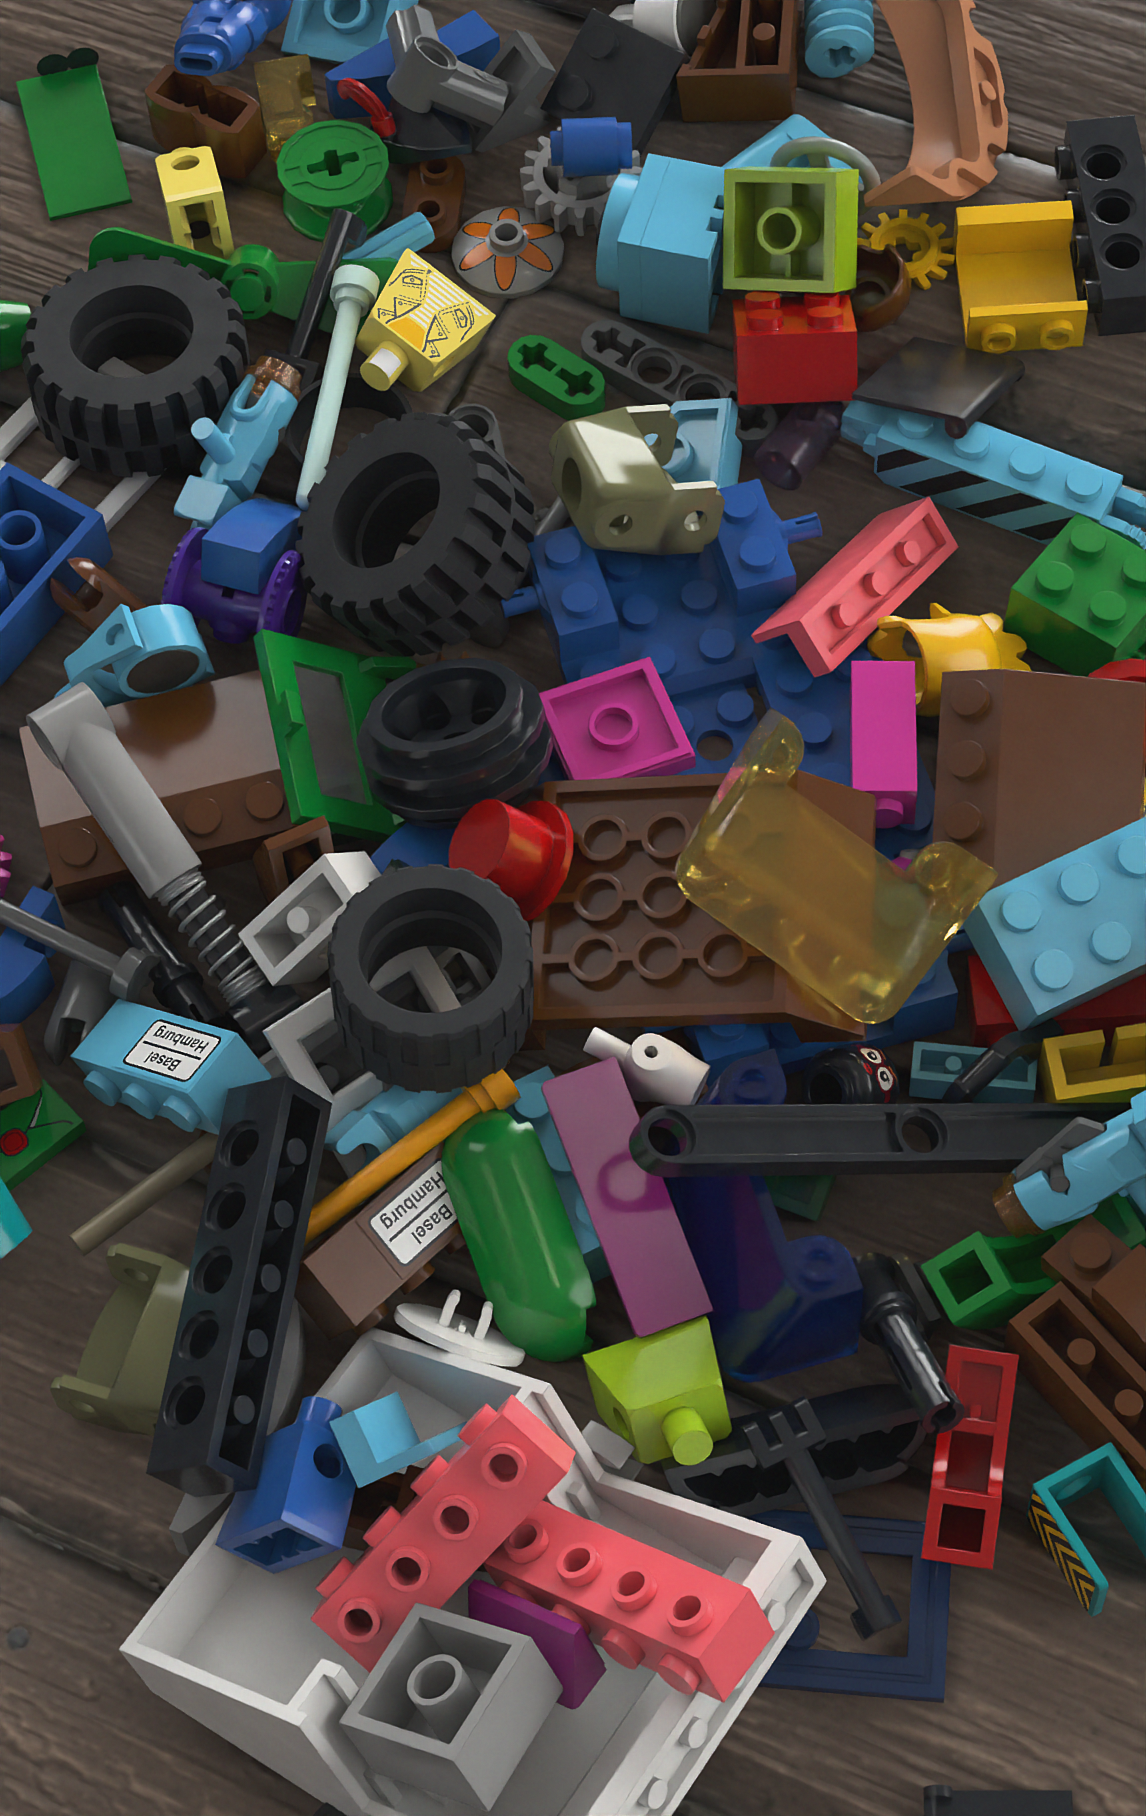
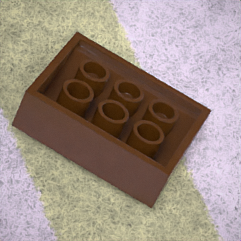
(207, 761)
(1036, 764)

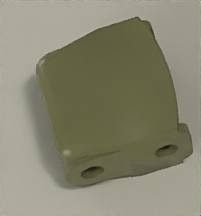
(620, 490)
(130, 1345)

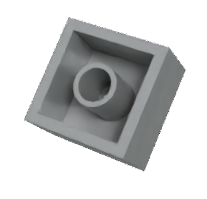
(452, 1705)

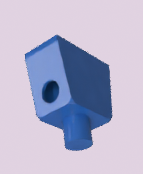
(298, 1498)

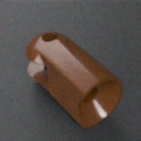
(95, 597)

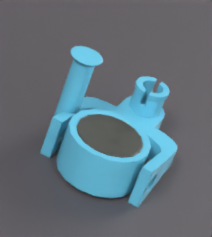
(149, 652)

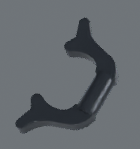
(998, 1057)

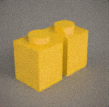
(1072, 1073)

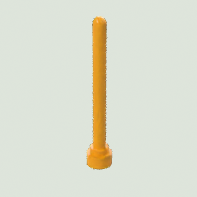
(493, 1092)

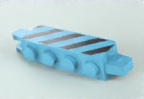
(993, 474)

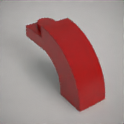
(971, 1460)

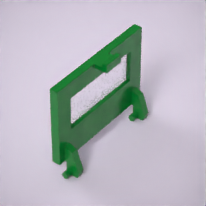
(315, 713)

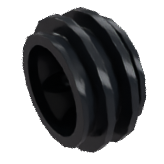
(453, 740)

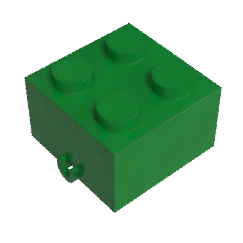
(1082, 599)

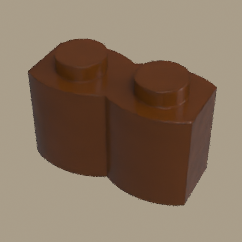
(195, 114)

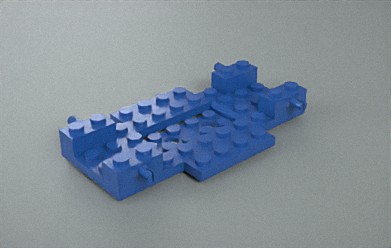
(697, 629)

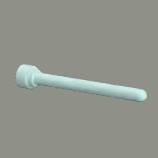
(353, 294)

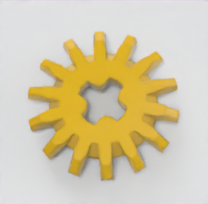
(916, 236)

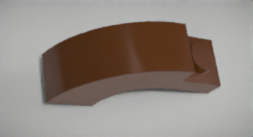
(1105, 1280)

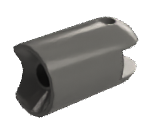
(78, 1008)

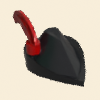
(410, 134)

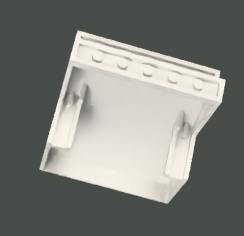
(261, 1674)

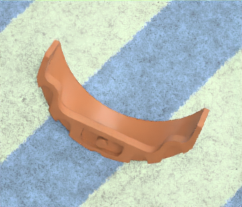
(954, 103)

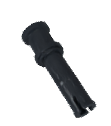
(890, 1323)

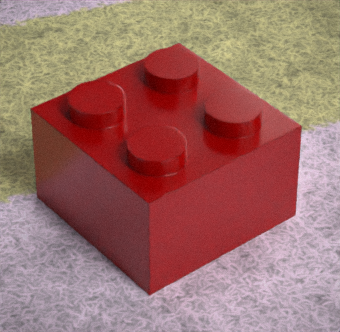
(794, 348)

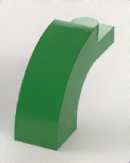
(995, 1278)

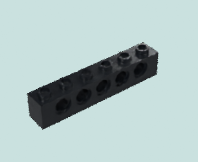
(240, 1289)

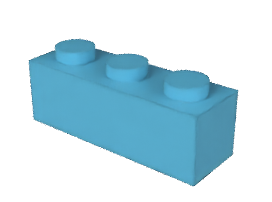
(939, 1064)

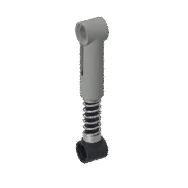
(84, 744)

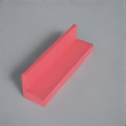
(861, 585)

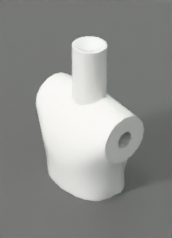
(653, 1067)

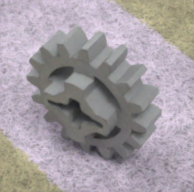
(567, 199)

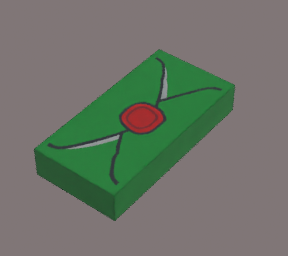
(34, 1133)

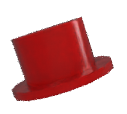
(516, 848)

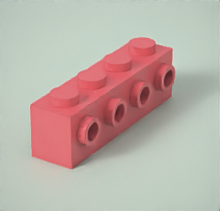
(445, 1531)
(635, 1600)

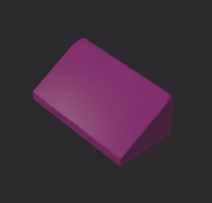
(558, 1638)

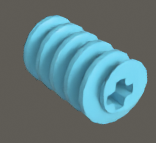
(838, 35)

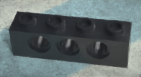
(1108, 202)

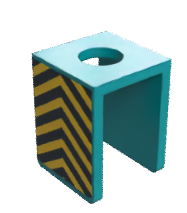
(1101, 1470)

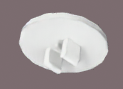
(459, 1333)

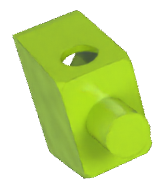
(662, 1392)

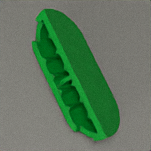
(519, 1235)

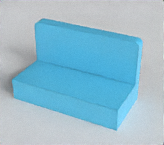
(383, 1439)

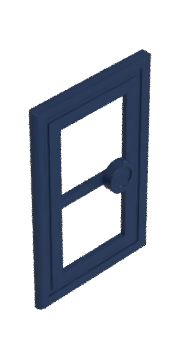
(907, 1678)

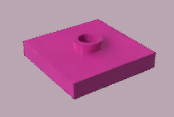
(617, 726)

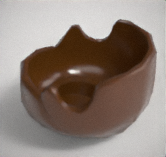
(880, 289)

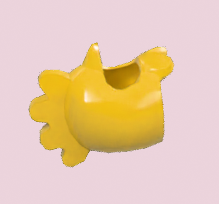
(947, 645)

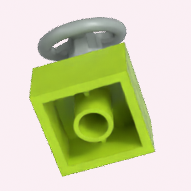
(794, 223)

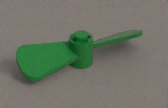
(284, 280)

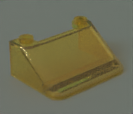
(819, 892)

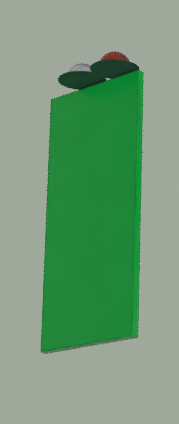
(73, 136)

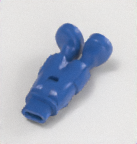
(222, 32)

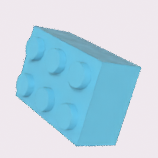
(1066, 928)

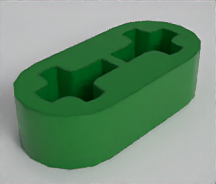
(552, 384)

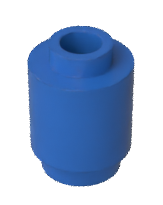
(591, 146)

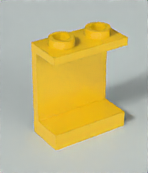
(1017, 277)

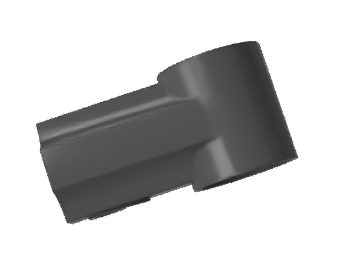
(433, 77)

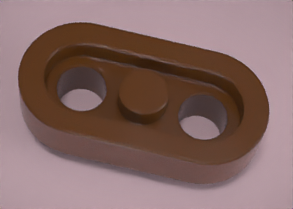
(438, 192)

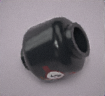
(850, 1076)

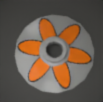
(507, 252)

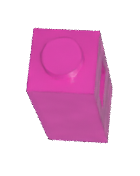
(884, 737)

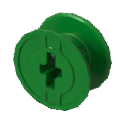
(334, 168)

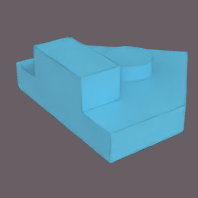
(705, 442)

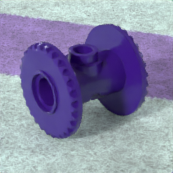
(233, 611)

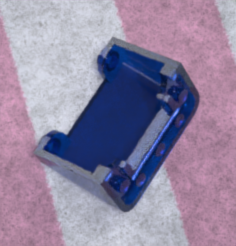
(770, 1298)

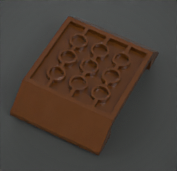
(633, 948)

